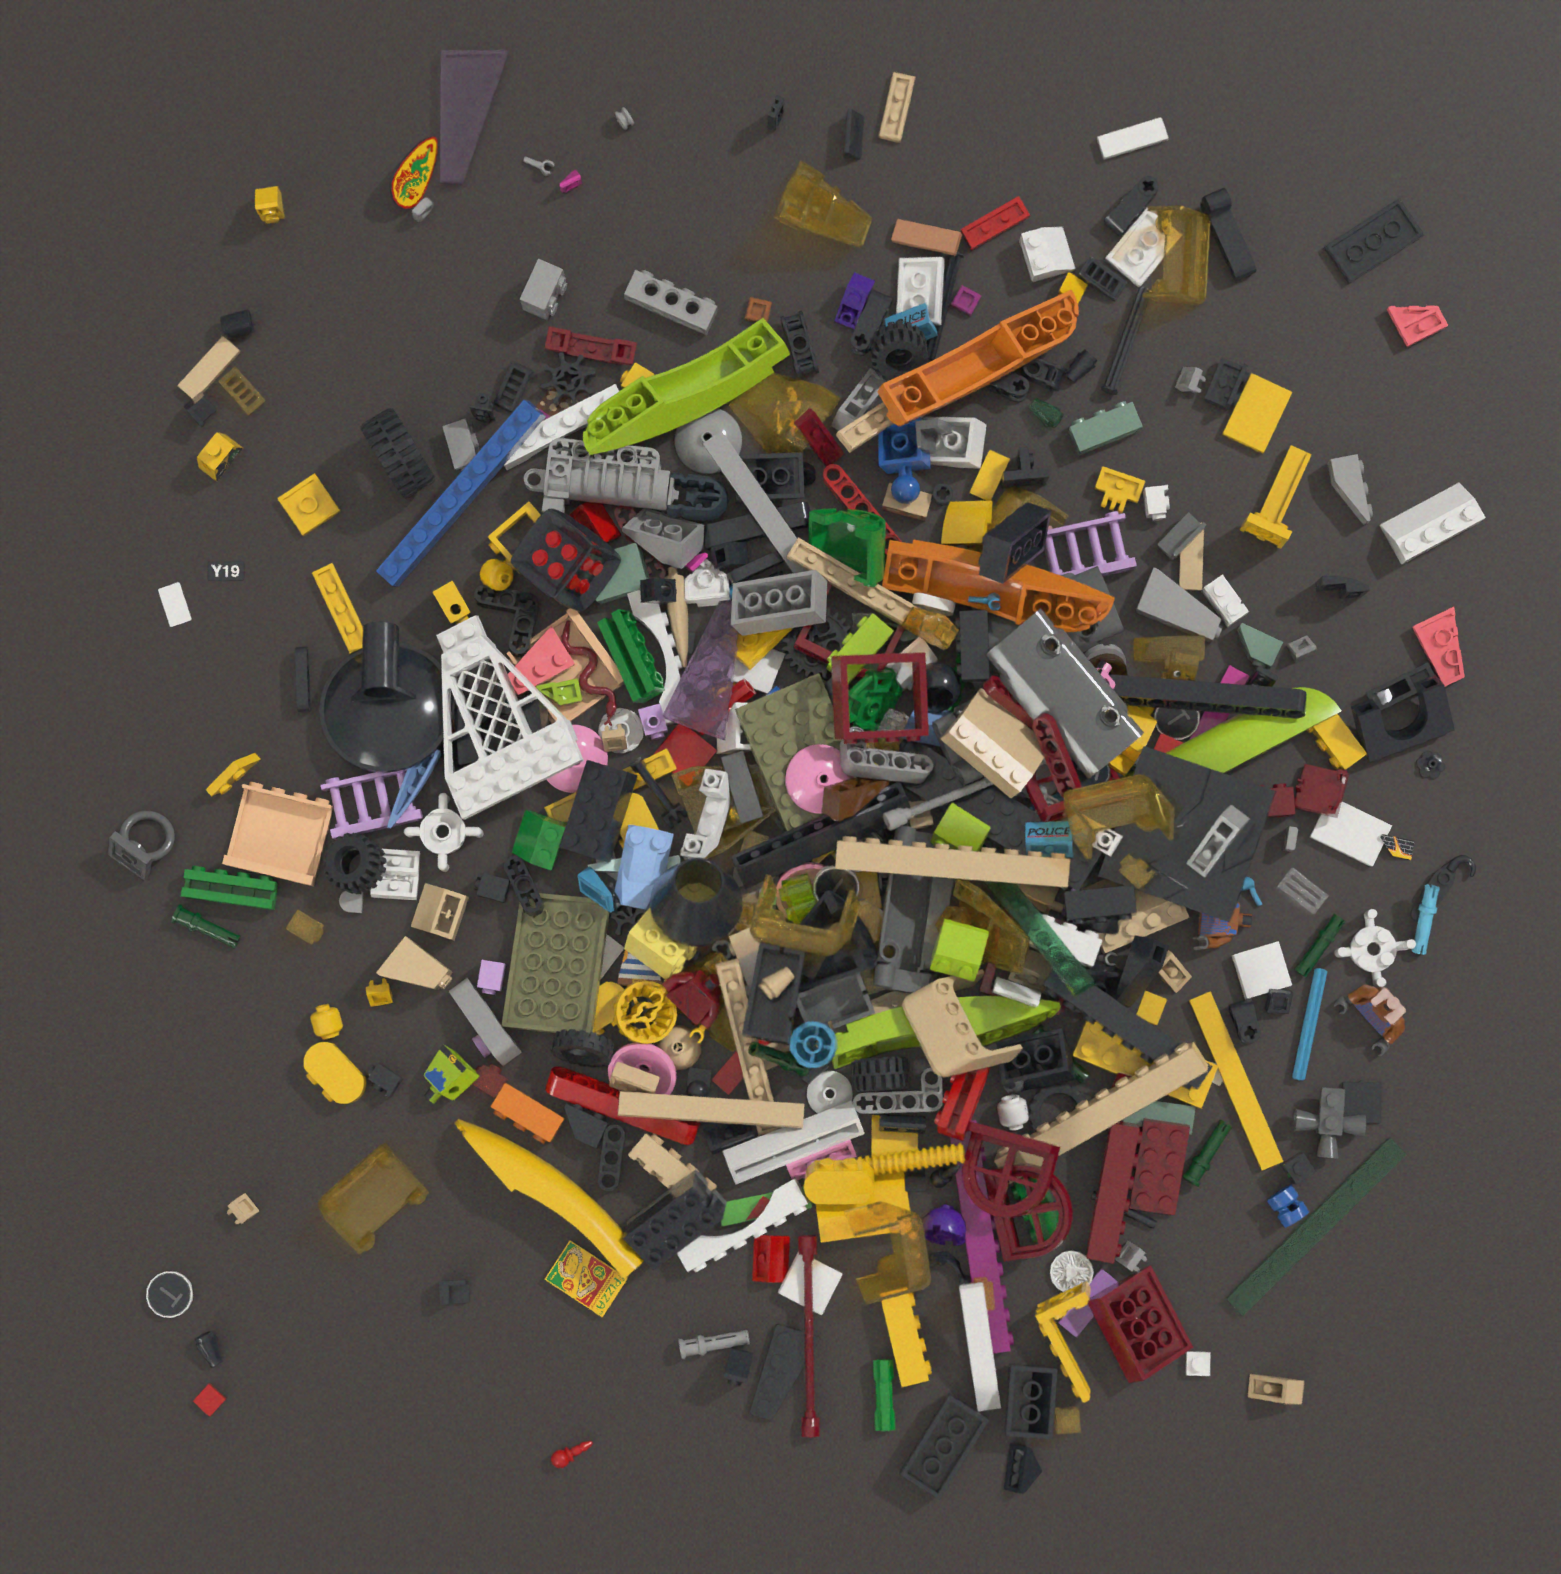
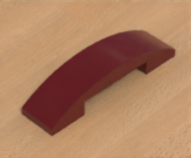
(591, 347)

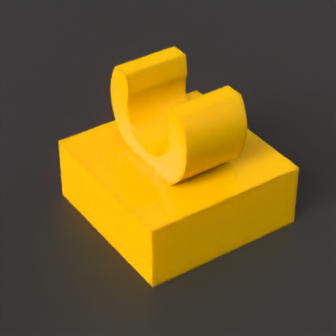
(379, 994)

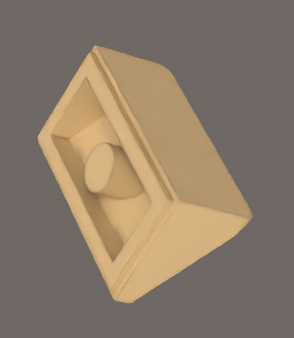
(633, 1080)

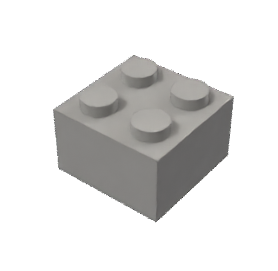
(543, 290)

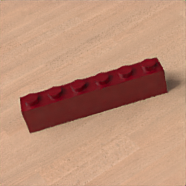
(1112, 1192)

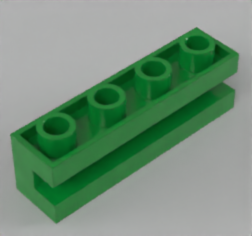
(631, 656)
(230, 889)

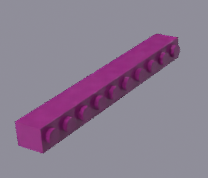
(982, 1251)

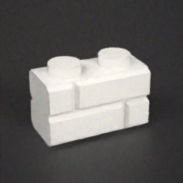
(1225, 601)

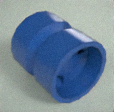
(1284, 1198)

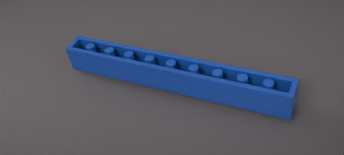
(461, 493)

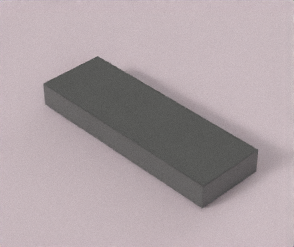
(742, 787)

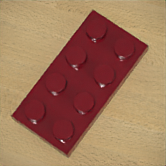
(1159, 1166)

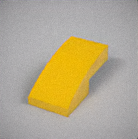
(989, 475)

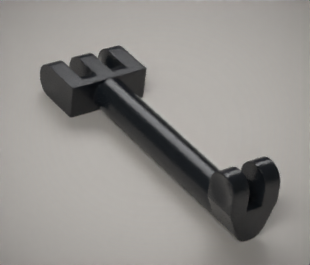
(671, 811)

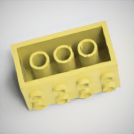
(657, 950)

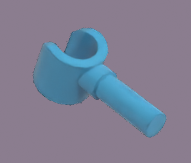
(987, 600)
(1249, 884)

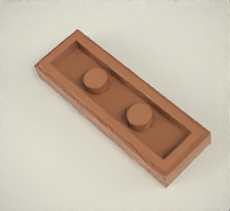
(926, 237)

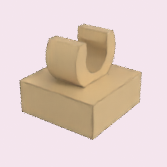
(614, 739)
(242, 1208)

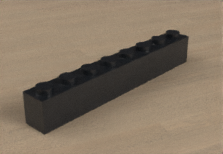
(815, 838)
(1118, 1021)

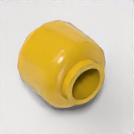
(496, 574)
(326, 1021)

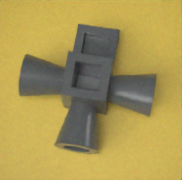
(1329, 1121)

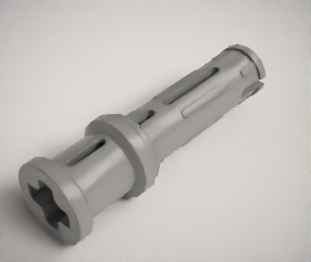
(702, 1345)

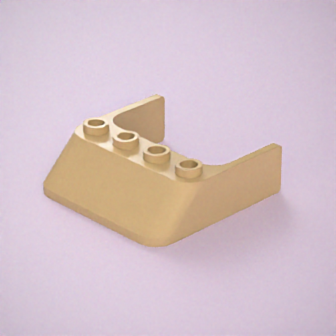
(946, 1031)

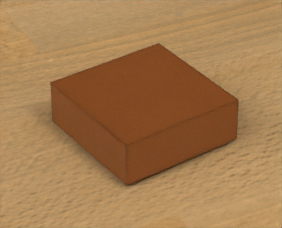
(757, 310)

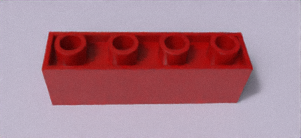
(961, 1102)

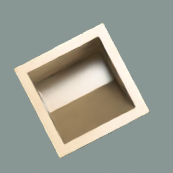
(415, 966)

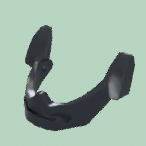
(941, 1258)

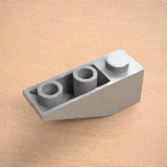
(1348, 482)

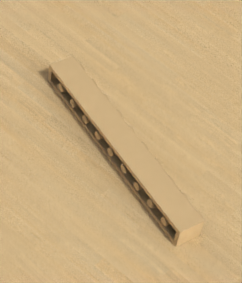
(952, 863)
(1115, 1104)

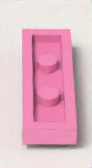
(840, 1151)

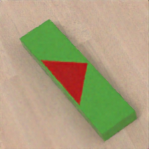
(748, 1208)

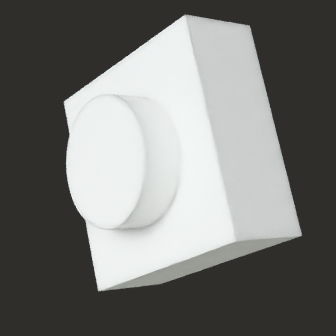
(1198, 1363)

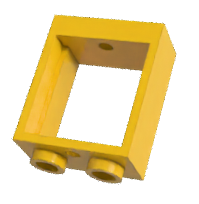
(495, 545)

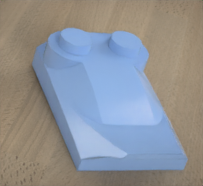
(641, 864)

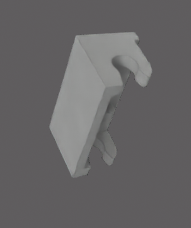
(461, 442)

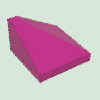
(571, 181)
(696, 561)

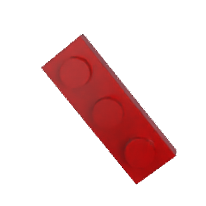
(995, 223)

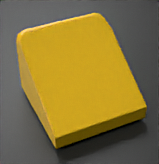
(1075, 284)

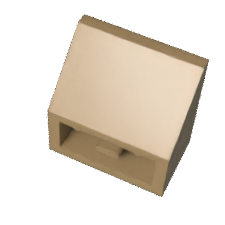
(439, 911)

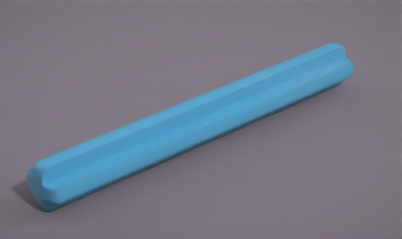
(1309, 1024)

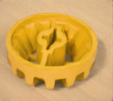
(664, 1012)

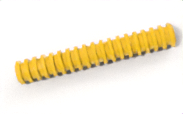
(916, 1159)

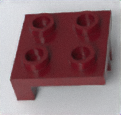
(1321, 790)

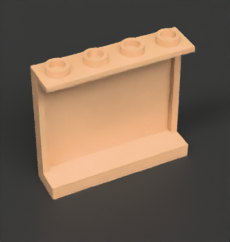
(605, 674)
(279, 834)

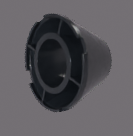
(690, 921)

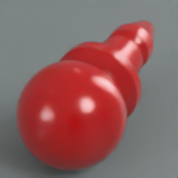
(562, 1457)

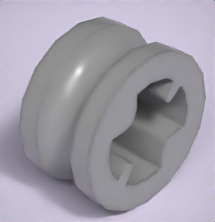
(624, 118)

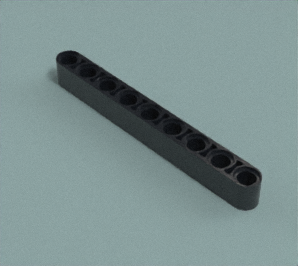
(1210, 696)

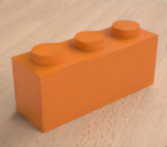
(527, 1113)

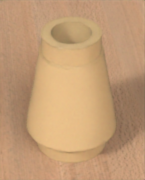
(776, 983)

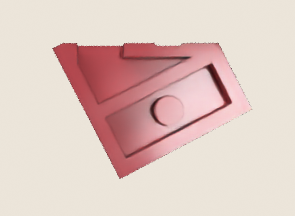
(1417, 322)

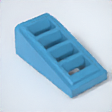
(594, 888)

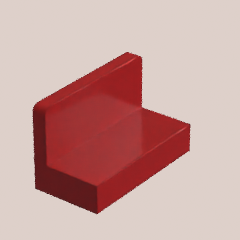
(597, 520)
(770, 1258)

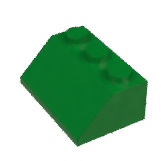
(1047, 1220)

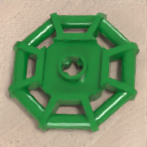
(872, 698)

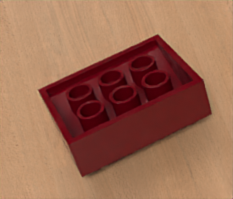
(1140, 1324)

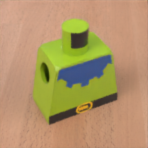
(448, 1075)

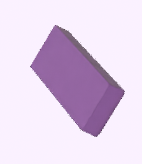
(1077, 1319)

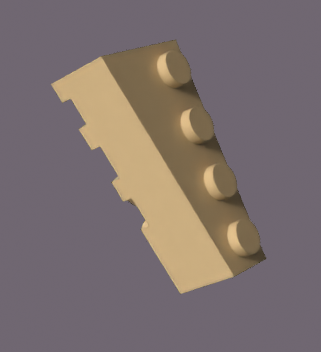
(661, 1162)

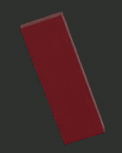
(818, 437)

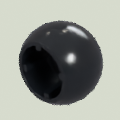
(942, 686)

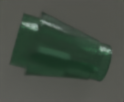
(1047, 413)

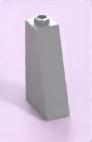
(1176, 608)

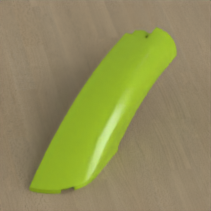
(685, 392)
(1251, 735)
(990, 1017)

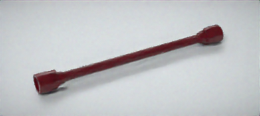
(810, 1423)

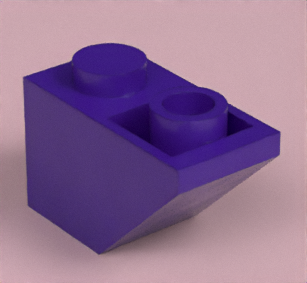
(854, 300)

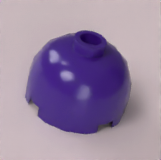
(944, 1225)

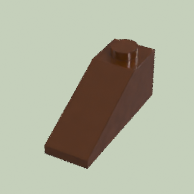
(850, 796)

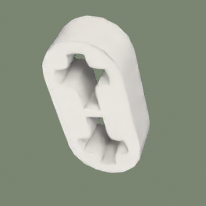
(934, 604)

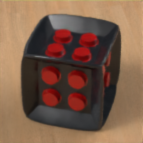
(565, 560)

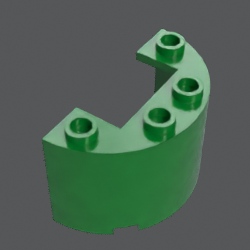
(853, 539)

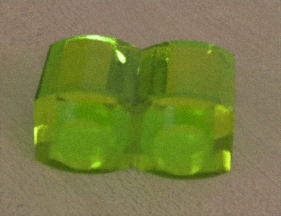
(799, 897)

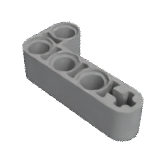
(913, 767)
(484, 1022)
(897, 1098)

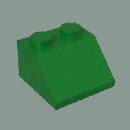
(539, 839)

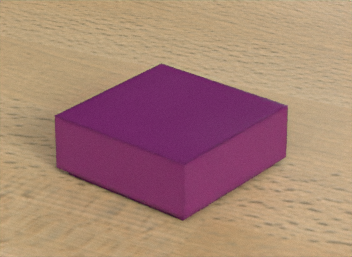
(966, 300)

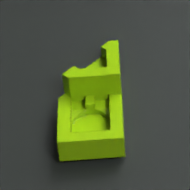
(562, 692)

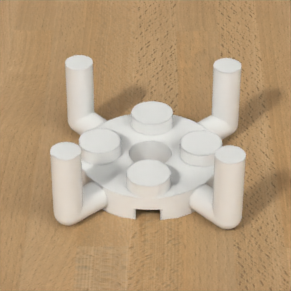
(456, 834)
(1387, 948)

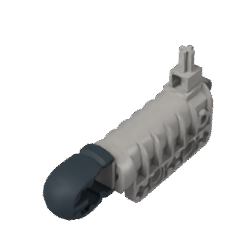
(623, 482)

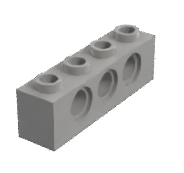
(699, 321)

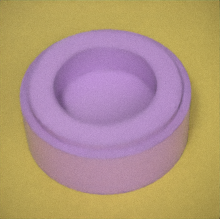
(481, 1046)

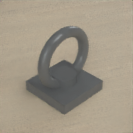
(131, 853)

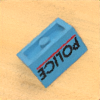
(916, 316)
(1049, 838)

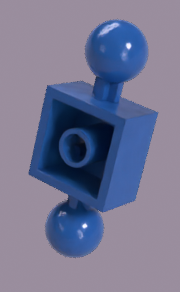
(901, 455)

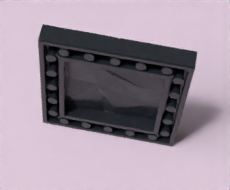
(1198, 801)

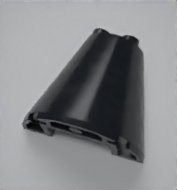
(853, 957)

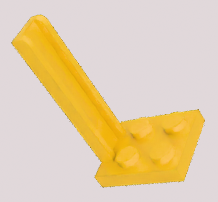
(1268, 523)
(1057, 1307)

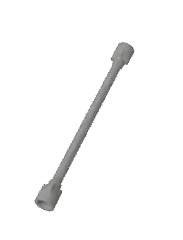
(898, 817)

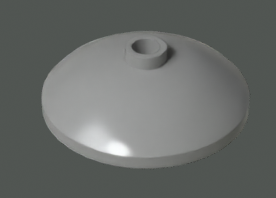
(690, 440)

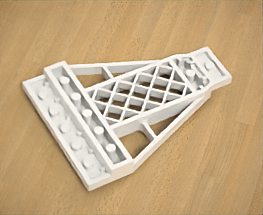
(509, 768)

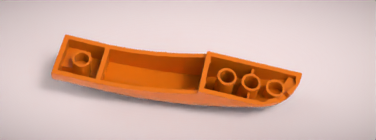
(980, 360)
(955, 576)

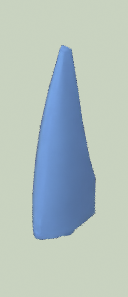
(411, 786)

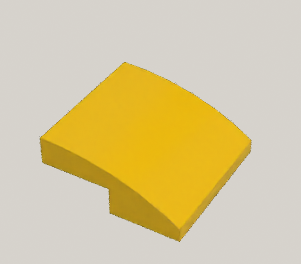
(966, 522)
(891, 1142)

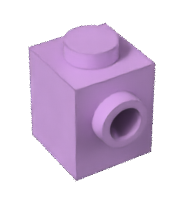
(653, 722)
(491, 976)

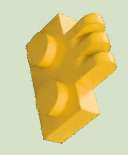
(1118, 488)

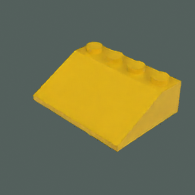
(832, 1218)

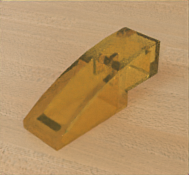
(1158, 647)

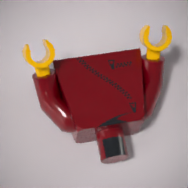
(695, 996)

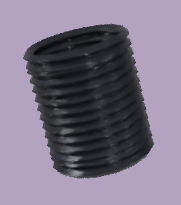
(237, 324)

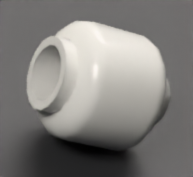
(1013, 1112)

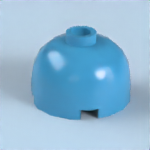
(804, 1044)

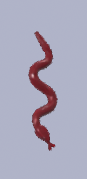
(588, 670)

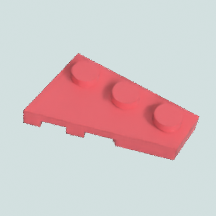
(1441, 645)
(542, 662)

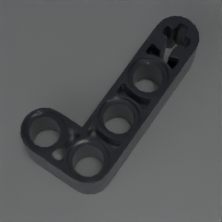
(1227, 234)

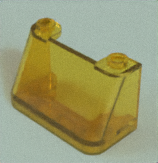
(370, 1197)

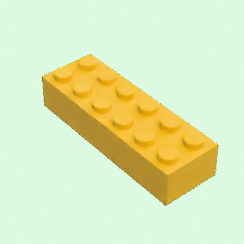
(1108, 1054)

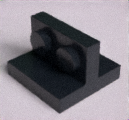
(1025, 475)

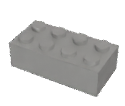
(779, 602)

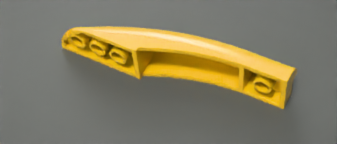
(540, 1180)

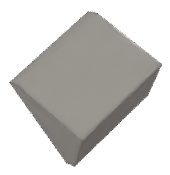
(1302, 649)

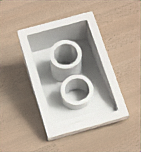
(963, 446)

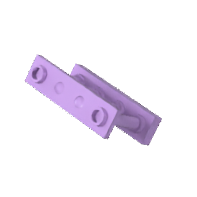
(1122, 561)
(365, 823)

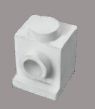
(1156, 502)

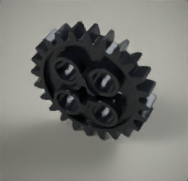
(799, 659)

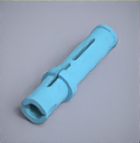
(1427, 911)

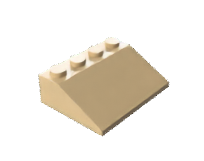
(995, 743)
(1151, 916)

